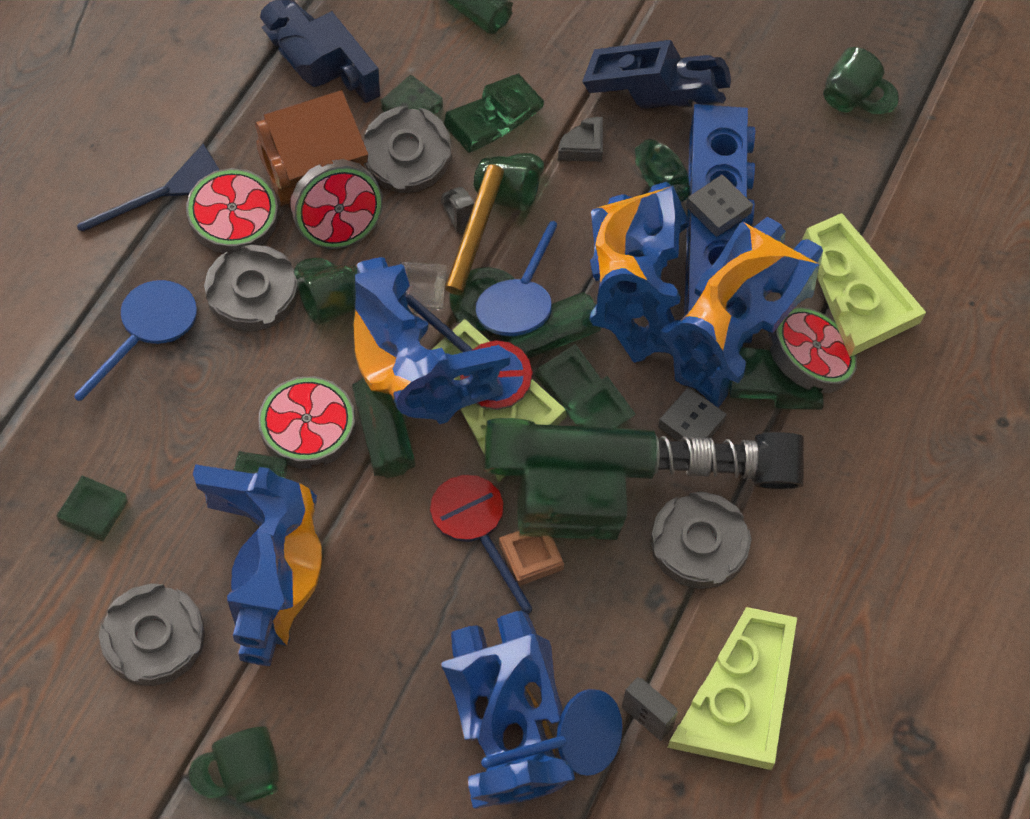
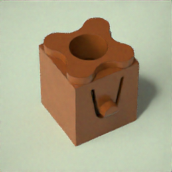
(307, 136)

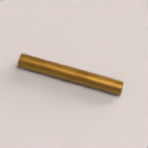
(474, 230)

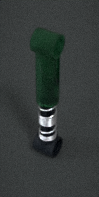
(512, 444)

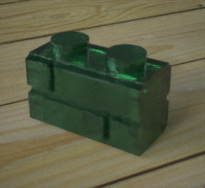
(571, 503)

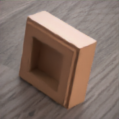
(530, 556)

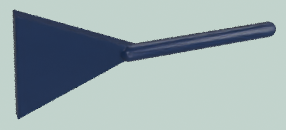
(181, 184)

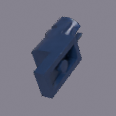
(320, 48)
(658, 75)

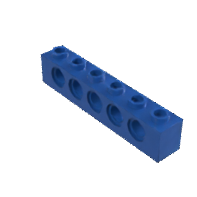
(716, 147)

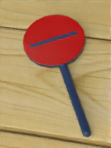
(468, 511)

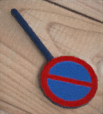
(514, 378)

